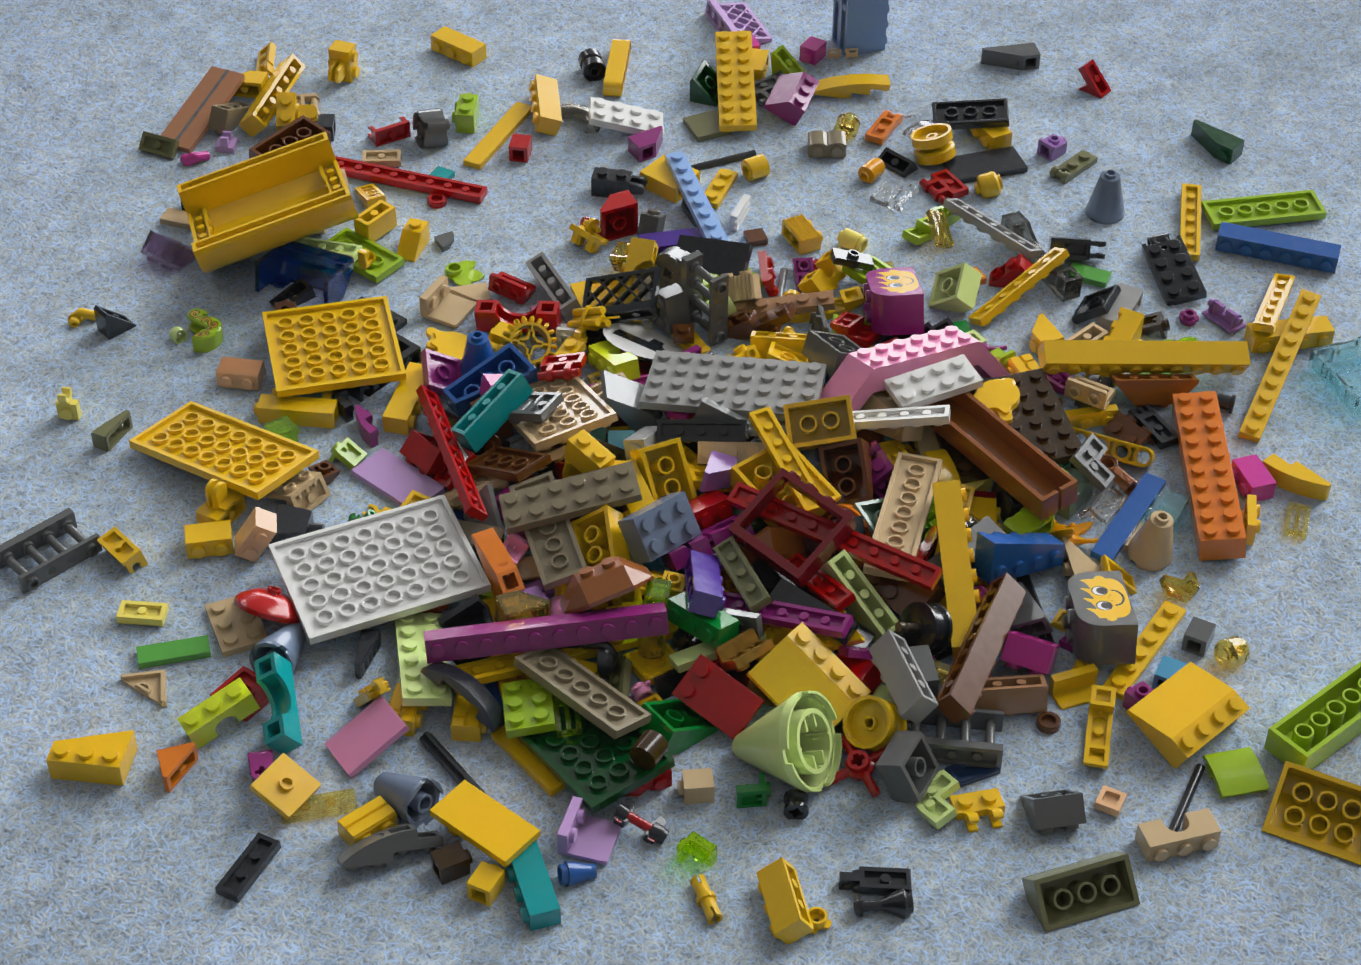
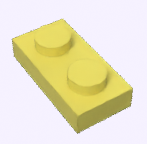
(142, 613)

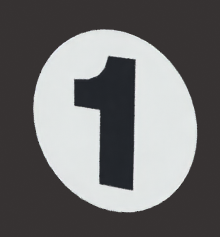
(638, 339)

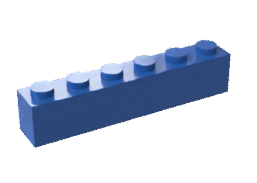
(1278, 247)

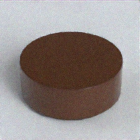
(1048, 722)

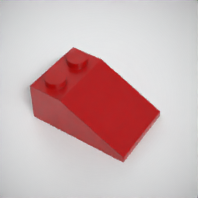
(718, 697)

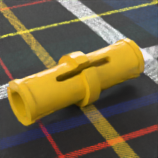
(706, 899)

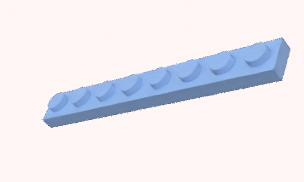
(694, 196)

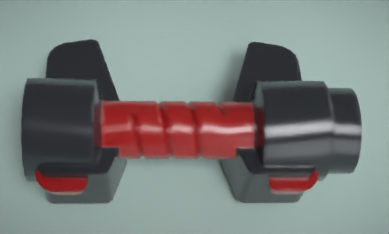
(653, 831)

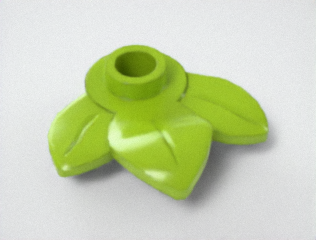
(463, 272)

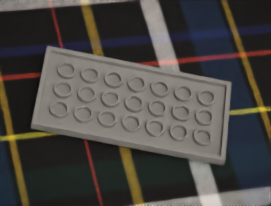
(741, 384)

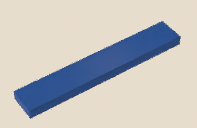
(1128, 517)

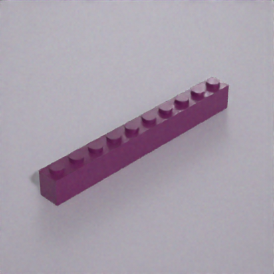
(546, 632)

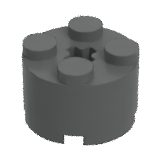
(430, 128)
(670, 264)

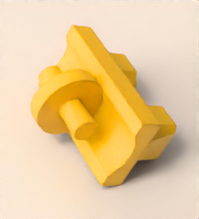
(588, 232)

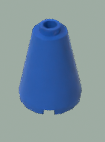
(476, 350)

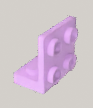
(585, 835)

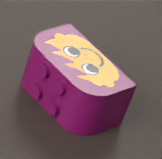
(894, 301)

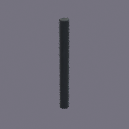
(723, 160)
(1187, 797)

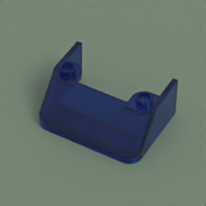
(315, 265)

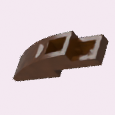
(745, 322)

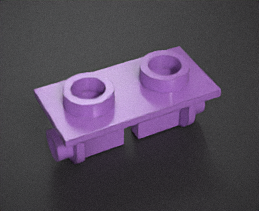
(1226, 319)

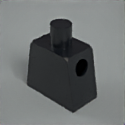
(294, 522)

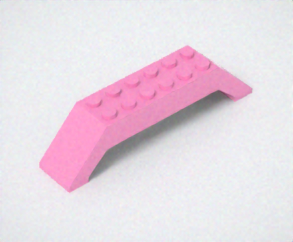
(866, 369)

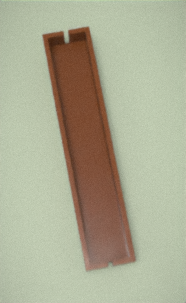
(1007, 456)

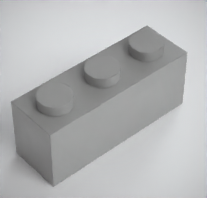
(1129, 298)

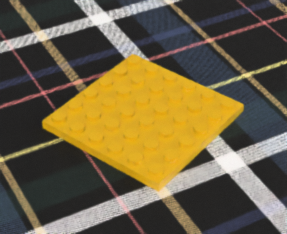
(333, 346)

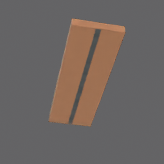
(192, 119)

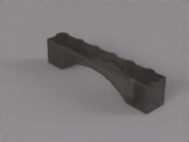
(1062, 280)

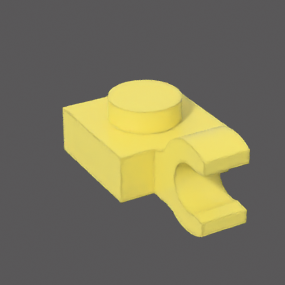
(66, 406)

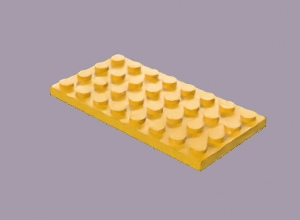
(224, 449)

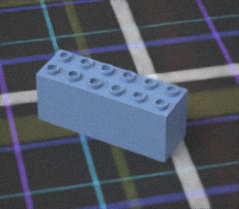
(860, 25)

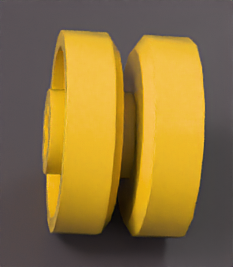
(933, 144)
(872, 722)

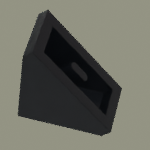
(111, 323)

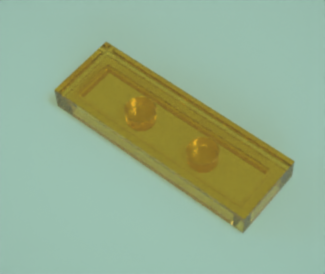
(325, 805)

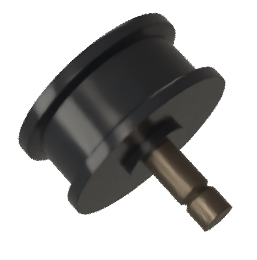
(926, 625)

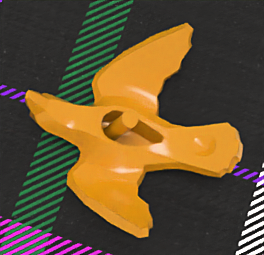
(1073, 532)

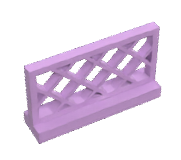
(721, 21)

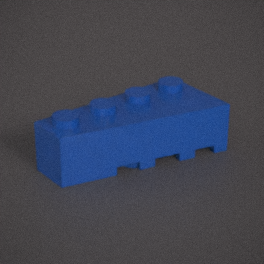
(1015, 554)

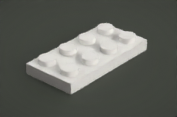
(622, 116)
(933, 382)

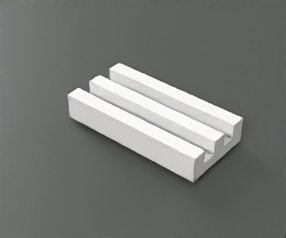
(740, 213)

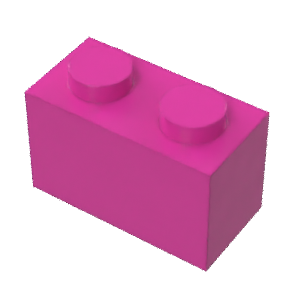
(1253, 477)

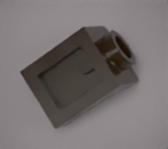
(1156, 322)

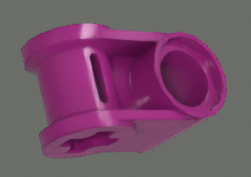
(259, 762)

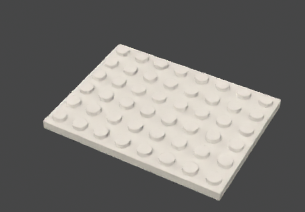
(378, 568)

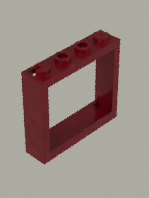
(803, 574)

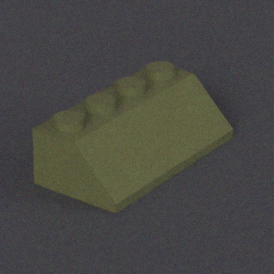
(1081, 890)

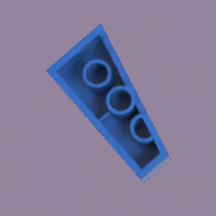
(467, 387)

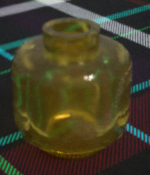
(848, 123)
(1231, 652)

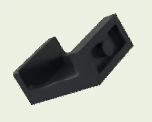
(470, 612)

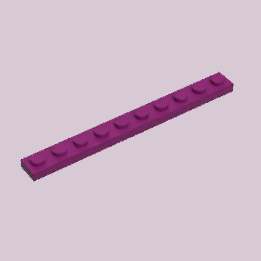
(791, 615)

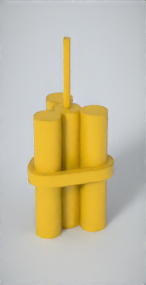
(590, 318)

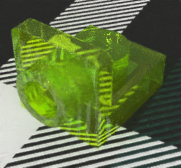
(700, 848)

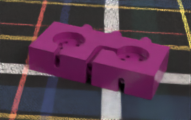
(703, 543)

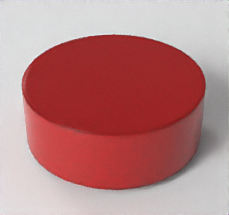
(437, 200)

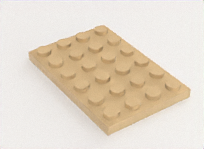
(578, 411)

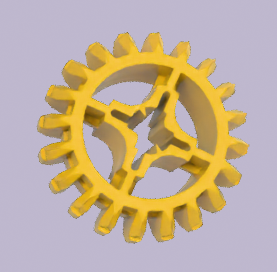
(531, 326)

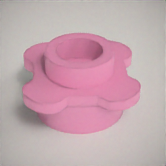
(641, 691)

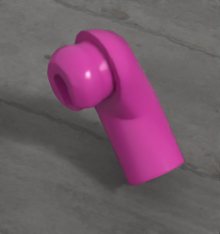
(194, 157)

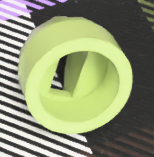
(178, 337)

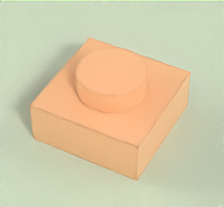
(1110, 801)

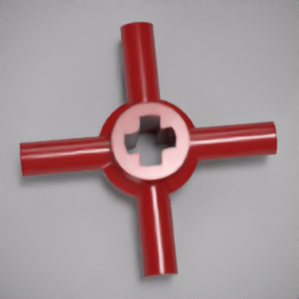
(859, 766)

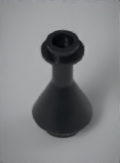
(897, 903)

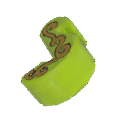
(207, 330)

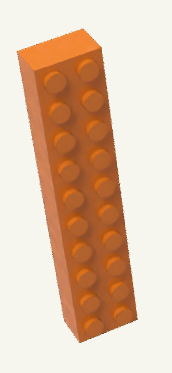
(1208, 476)

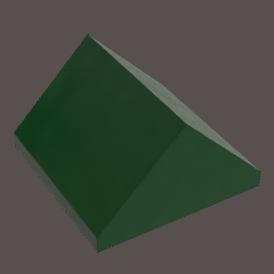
(704, 85)

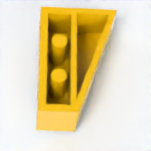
(93, 758)

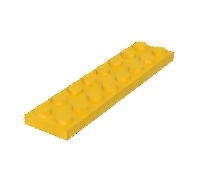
(735, 81)

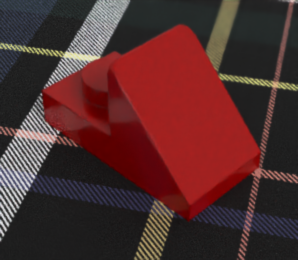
(1095, 82)

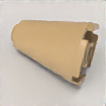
(1153, 543)

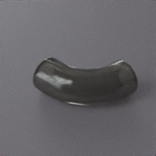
(579, 114)

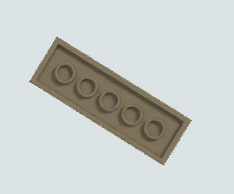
(569, 497)
(553, 544)
(583, 691)

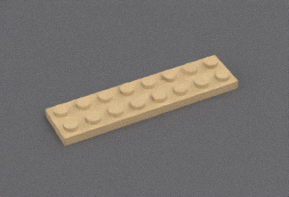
(906, 506)

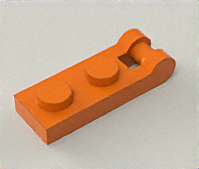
(883, 127)

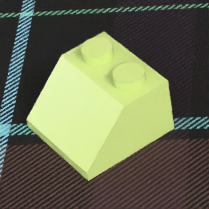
(955, 288)

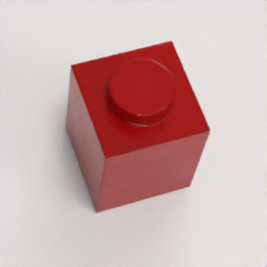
(520, 148)

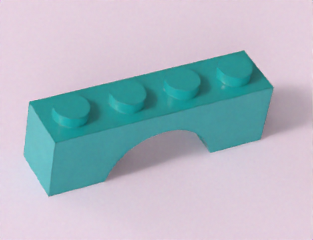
(276, 679)

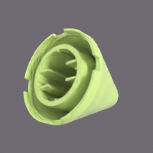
(795, 742)

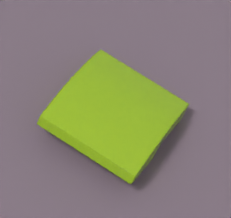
(1236, 772)

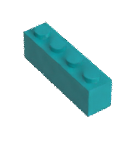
(492, 410)
(534, 889)

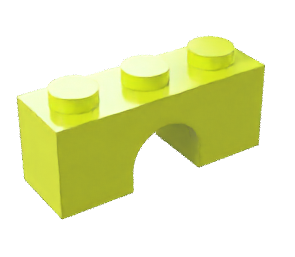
(609, 358)
(230, 701)

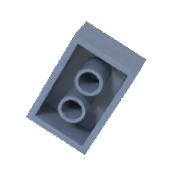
(659, 527)

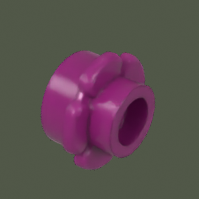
(1188, 317)

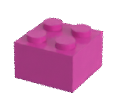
(1029, 652)

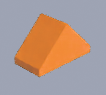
(176, 762)

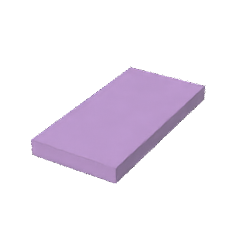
(394, 477)

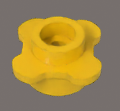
(821, 915)

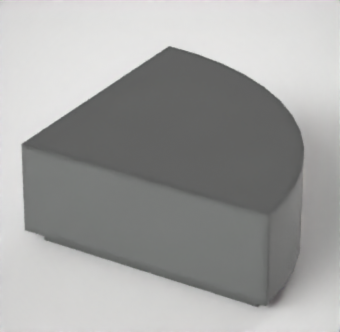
(444, 240)

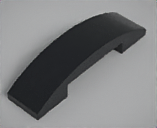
(471, 689)

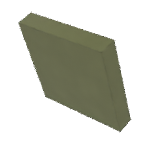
(704, 125)

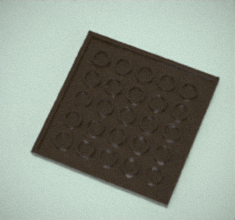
(1036, 418)

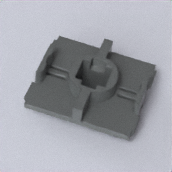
(819, 320)

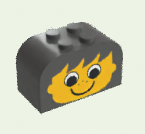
(1100, 619)

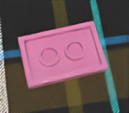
(366, 736)

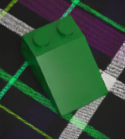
(677, 724)

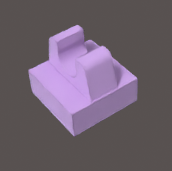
(226, 143)

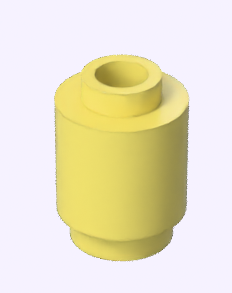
(852, 240)

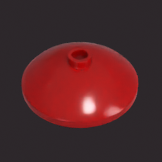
(267, 604)

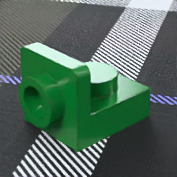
(753, 794)

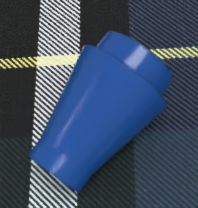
(574, 872)

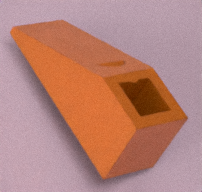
(497, 563)

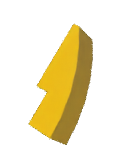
(1297, 478)

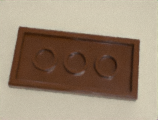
(508, 463)

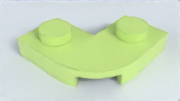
(933, 804)

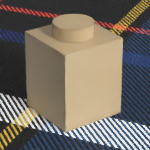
(696, 786)

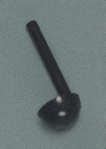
(606, 657)

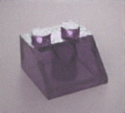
(167, 251)

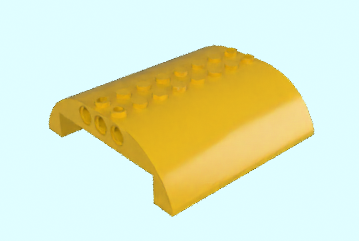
(266, 202)

